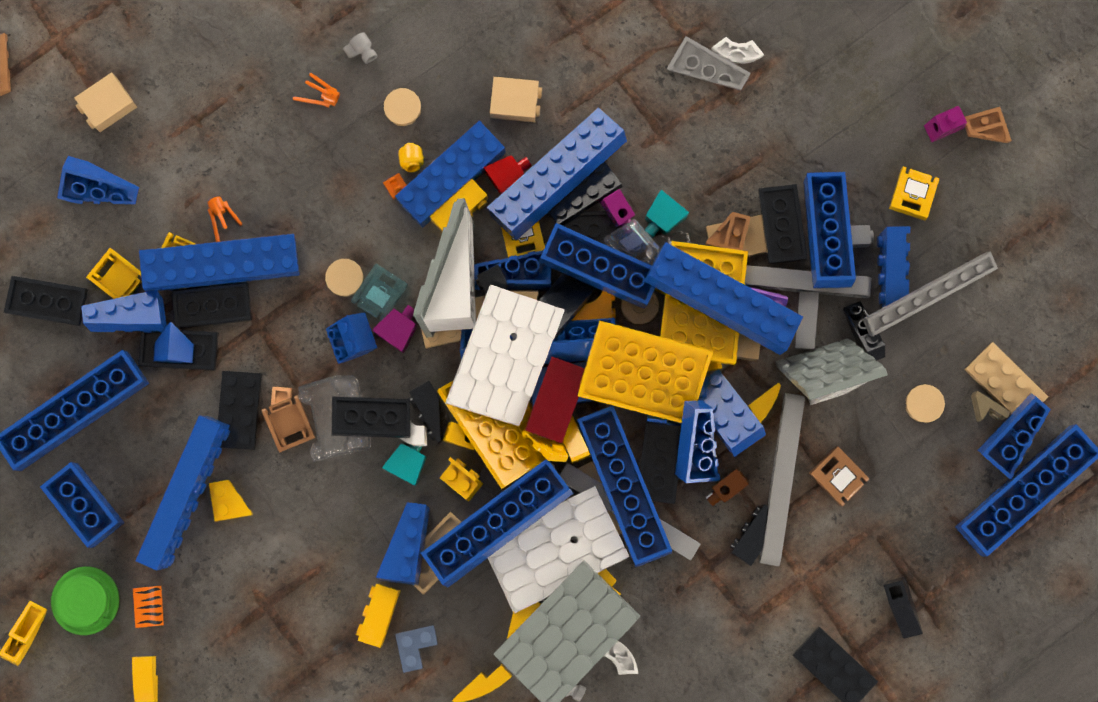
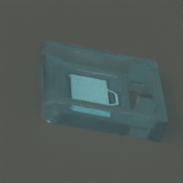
(376, 295)

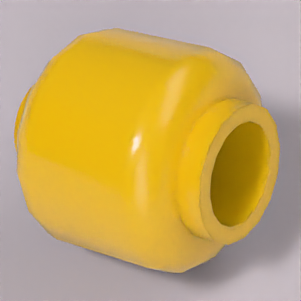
(411, 157)

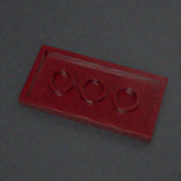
(555, 400)

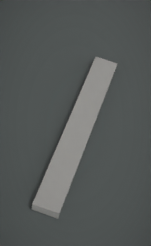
(929, 293)
(581, 482)

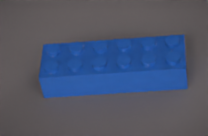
(450, 173)
(829, 230)
(598, 265)

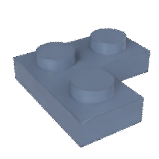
(410, 643)

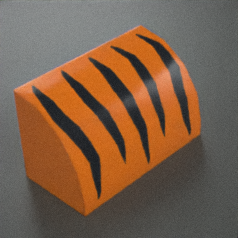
(148, 606)

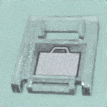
(633, 241)

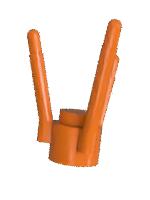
(329, 95)
(217, 208)

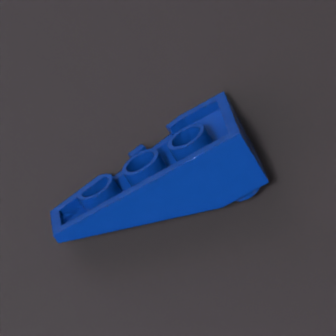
(90, 183)

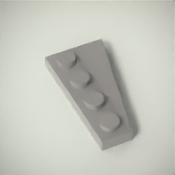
(701, 63)

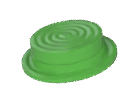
(85, 600)

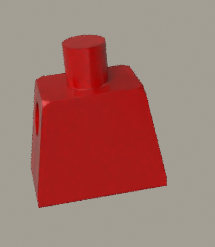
(506, 172)

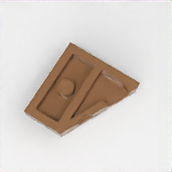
(988, 126)
(731, 232)

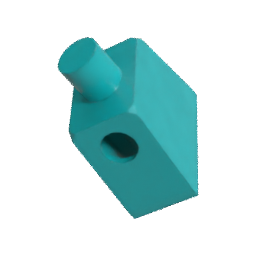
(664, 215)
(406, 463)

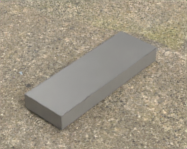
(807, 329)

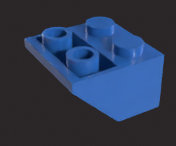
(351, 337)

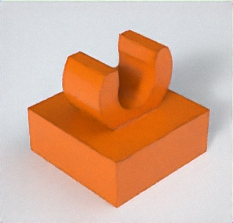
(394, 185)

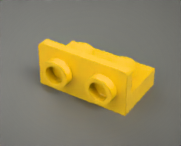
(461, 480)

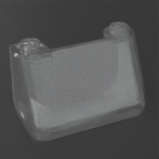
(319, 396)

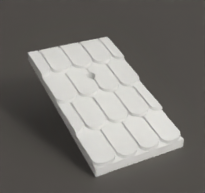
(501, 372)
(544, 555)

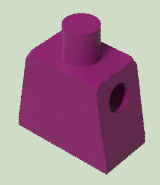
(947, 123)
(614, 203)
(397, 328)

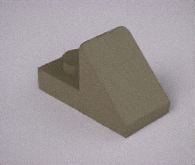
(983, 404)

